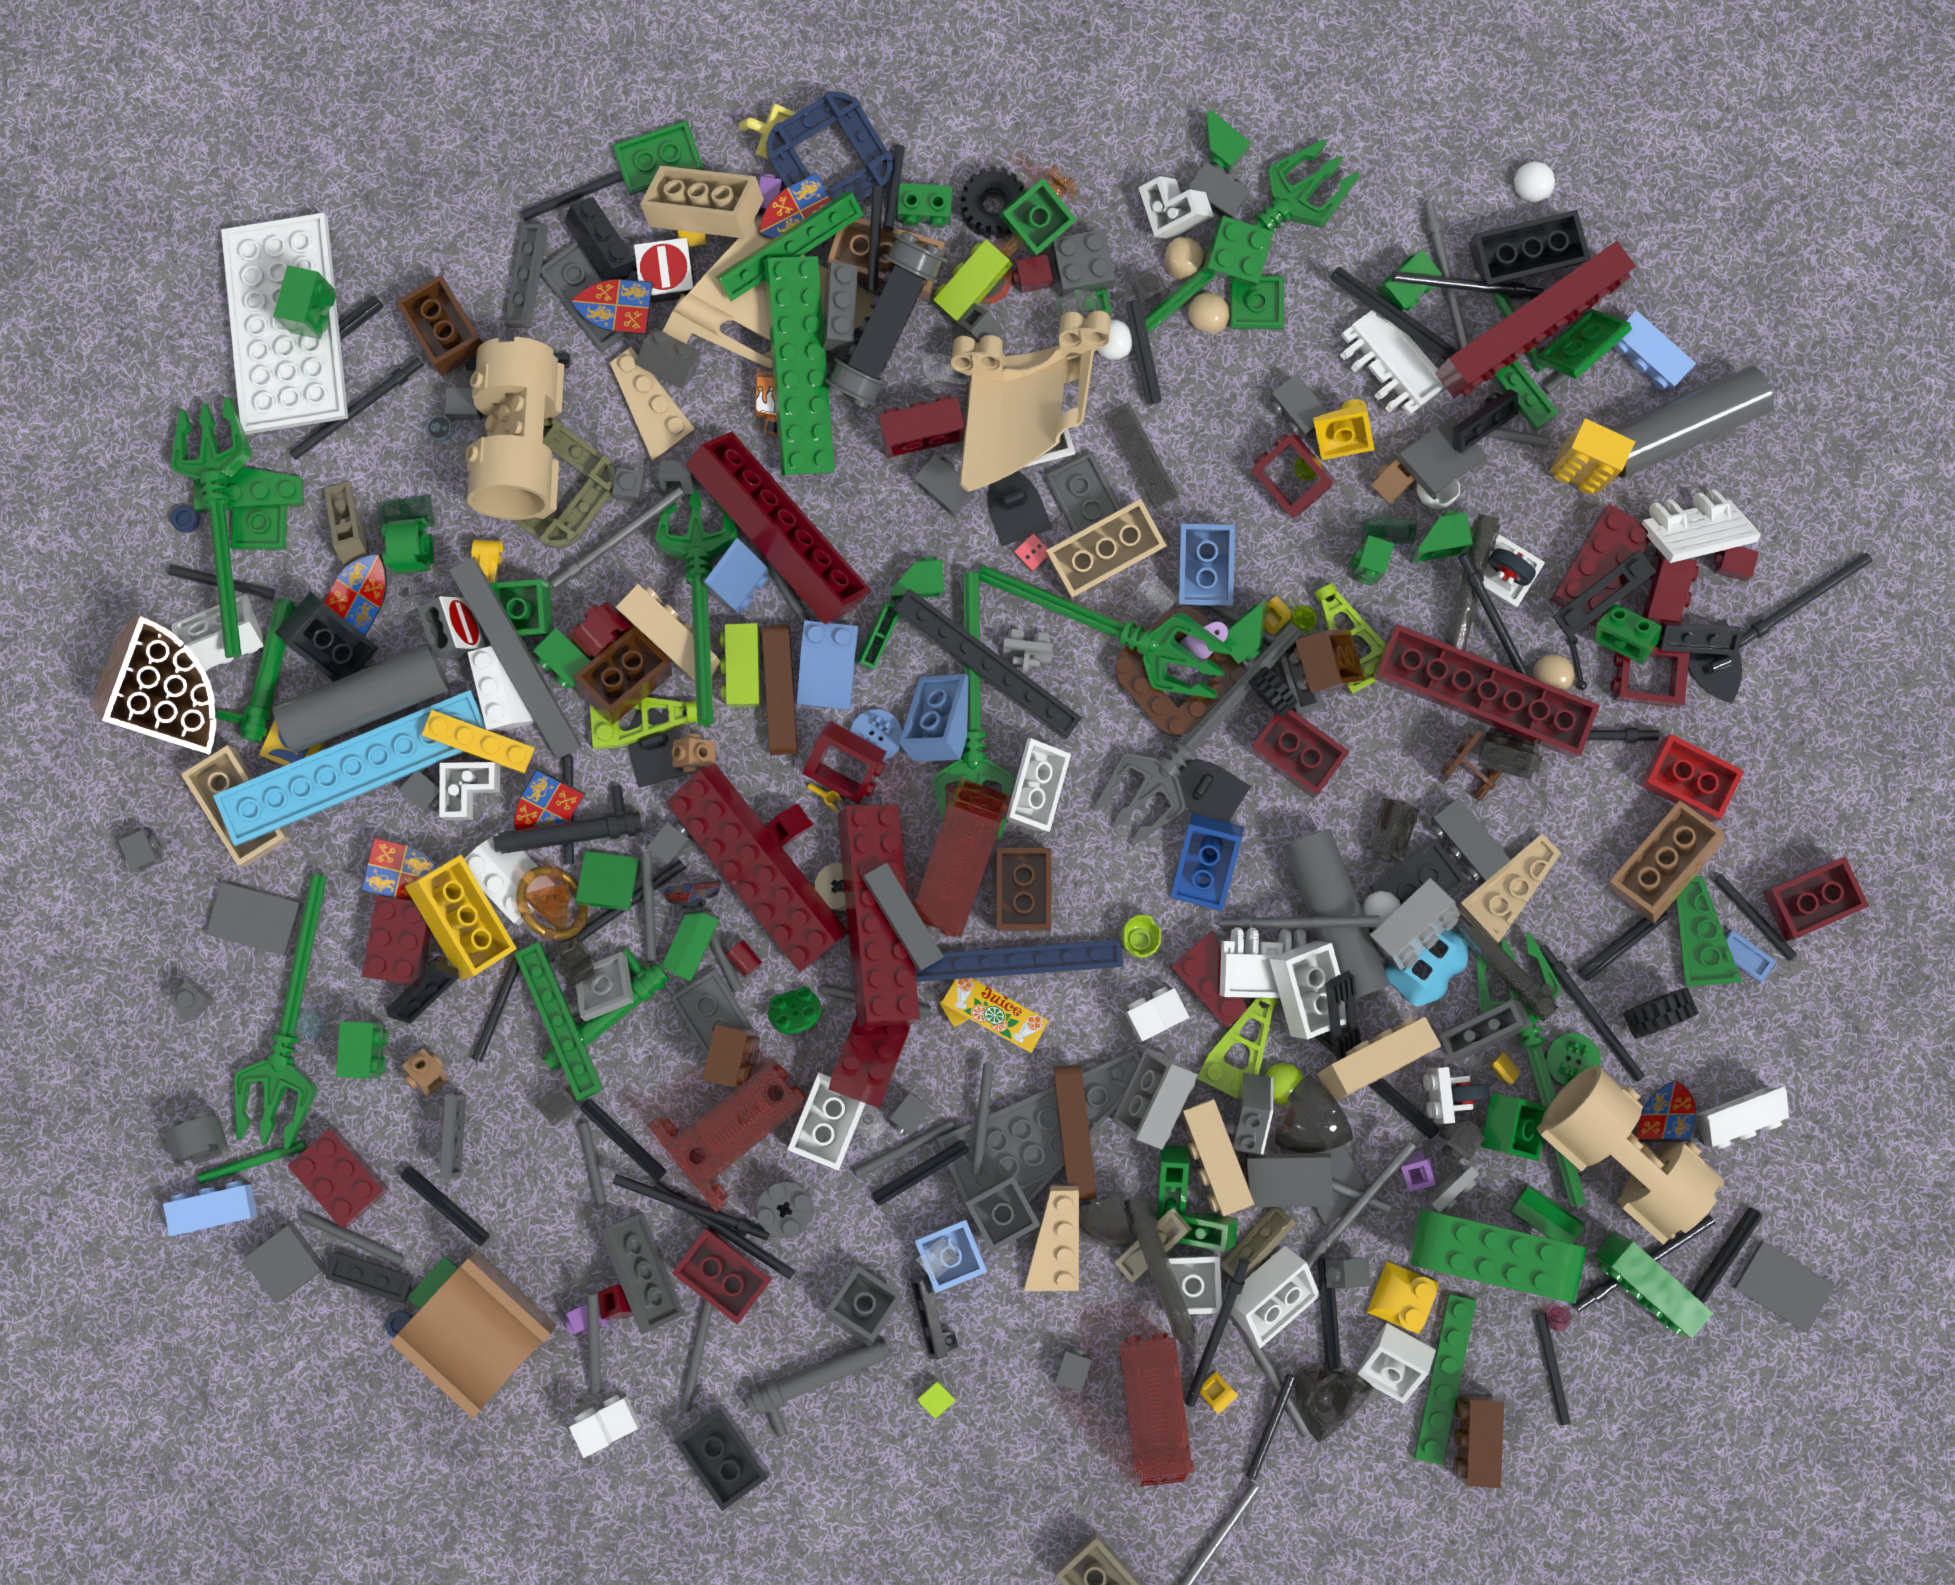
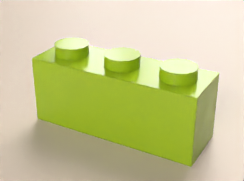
(972, 280)
(741, 665)

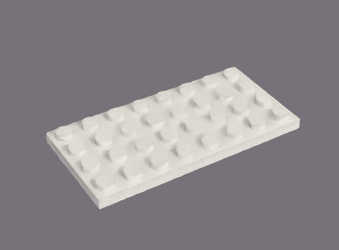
(279, 374)

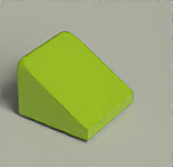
(936, 1399)

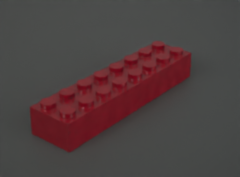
(1536, 321)
(778, 527)
(1485, 691)
(757, 867)
(880, 965)

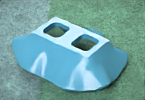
(1421, 991)

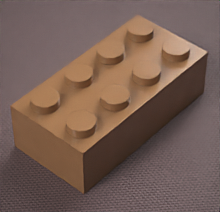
(852, 248)
(1667, 861)

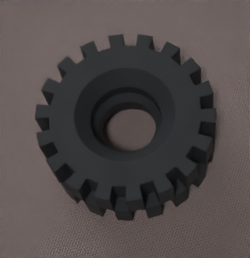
(977, 190)
(1660, 1013)

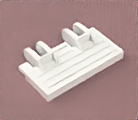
(1395, 358)
(1698, 531)
(1250, 972)

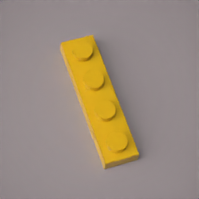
(478, 742)

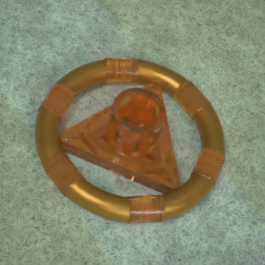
(550, 903)

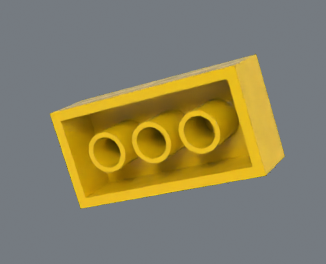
(1591, 457)
(461, 917)

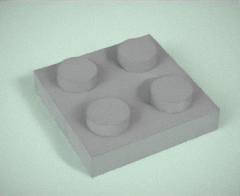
(607, 989)
(1444, 1196)

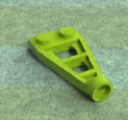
(1360, 629)
(611, 736)
(1225, 1076)

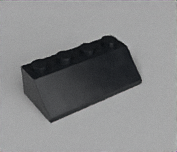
(1529, 248)

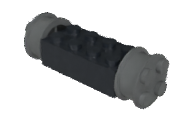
(882, 330)

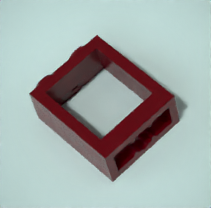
(1315, 492)
(1677, 686)
(854, 746)

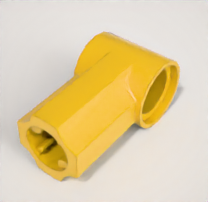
(488, 556)

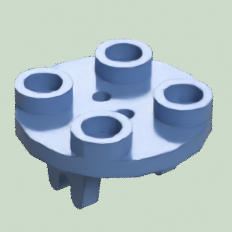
(883, 725)

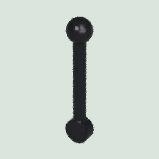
(1581, 684)

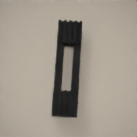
(1634, 570)
(1337, 989)

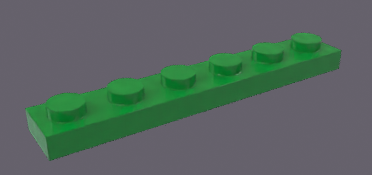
(791, 243)
(559, 1022)
(1445, 1379)

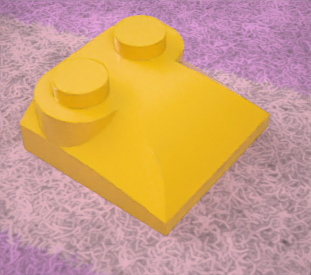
(1344, 430)
(1403, 1297)

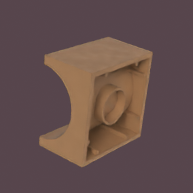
(473, 1333)

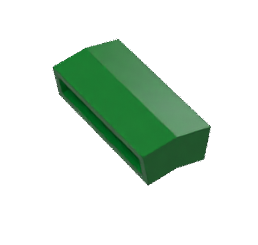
(886, 605)
(690, 944)
(1546, 1216)

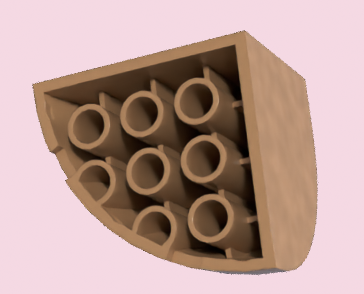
(156, 687)

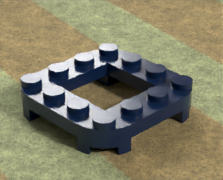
(813, 119)

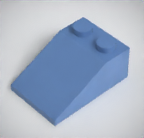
(1206, 564)
(737, 578)
(827, 665)
(937, 719)

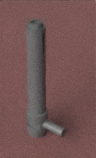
(776, 1392)

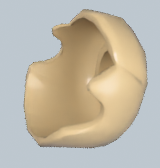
(1183, 258)
(1209, 313)
(1555, 671)

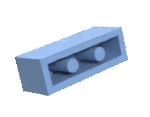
(1654, 353)
(210, 1208)

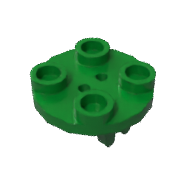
(794, 1011)
(1577, 1048)

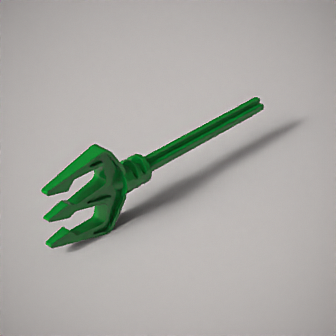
(1287, 204)
(212, 472)
(697, 551)
(1156, 645)
(973, 763)
(1534, 1047)
(279, 1070)

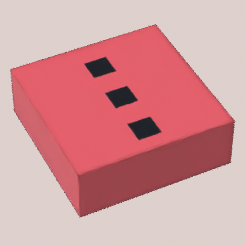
(1032, 552)

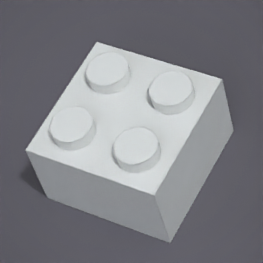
(1199, 1282)

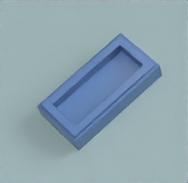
(1749, 957)

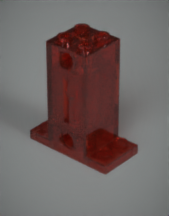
(960, 856)
(730, 1130)
(1155, 1411)

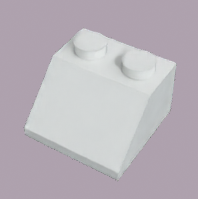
(1396, 1363)

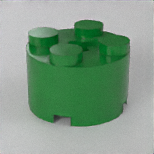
(408, 546)

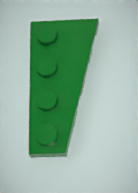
(257, 490)
(1703, 942)

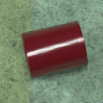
(744, 958)

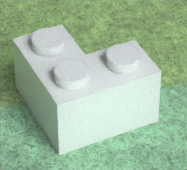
(1173, 211)
(459, 783)
(1157, 1014)
(599, 1428)

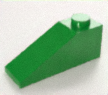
(1172, 1180)

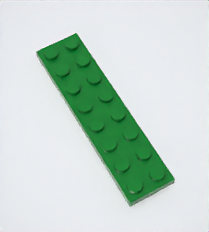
(799, 365)

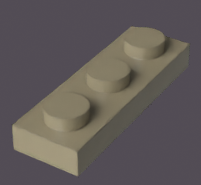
(1171, 1230)
(1260, 1241)

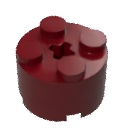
(599, 629)

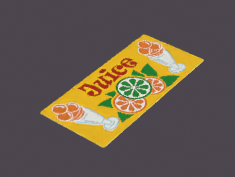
(995, 1012)

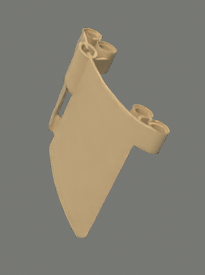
(707, 306)
(1019, 398)

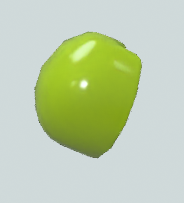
(1140, 945)
(1285, 1079)

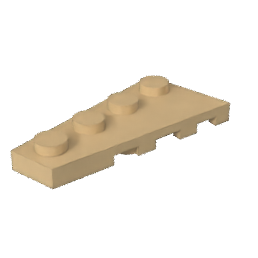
(653, 410)
(1507, 892)
(1057, 1244)

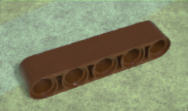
(779, 689)
(1075, 1129)

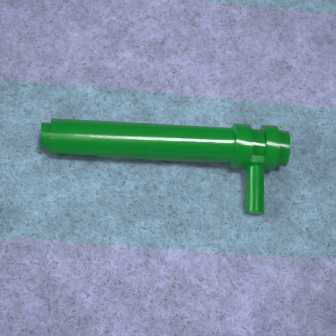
(258, 711)
(643, 987)

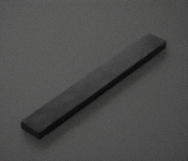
(987, 664)

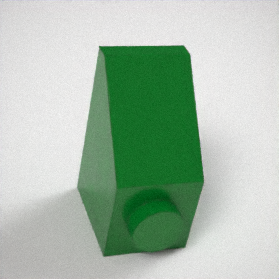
(1224, 143)
(923, 578)
(1210, 1231)

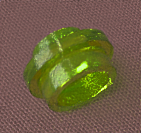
(1303, 470)
(1304, 618)

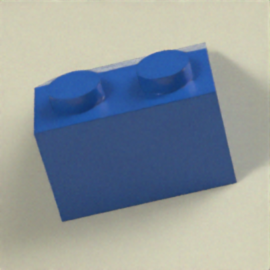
(1207, 862)

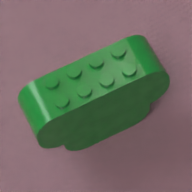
(1497, 1255)

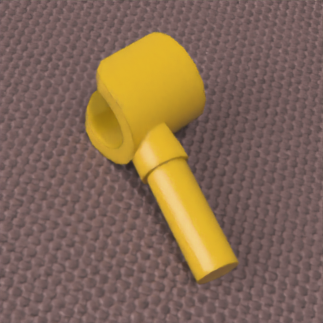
(829, 797)

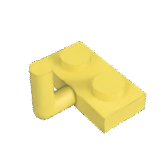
(776, 115)

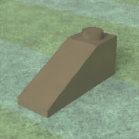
(345, 523)

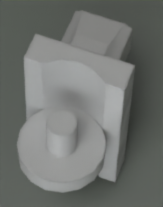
(1027, 652)

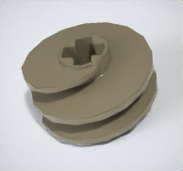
(823, 885)

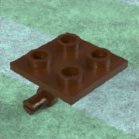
(1487, 782)

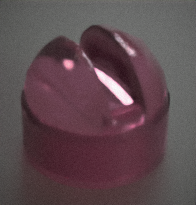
(1563, 1314)

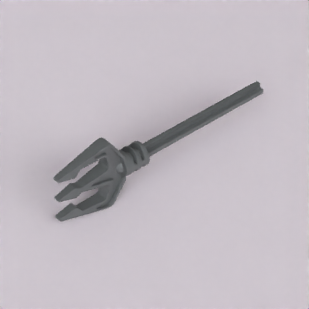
(1162, 772)

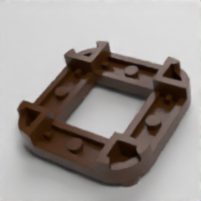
(1155, 702)

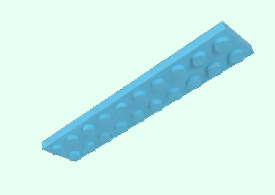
(339, 772)

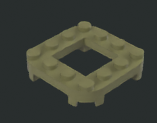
(588, 501)

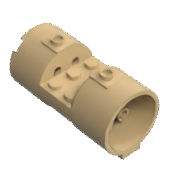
(511, 467)
(1667, 1186)

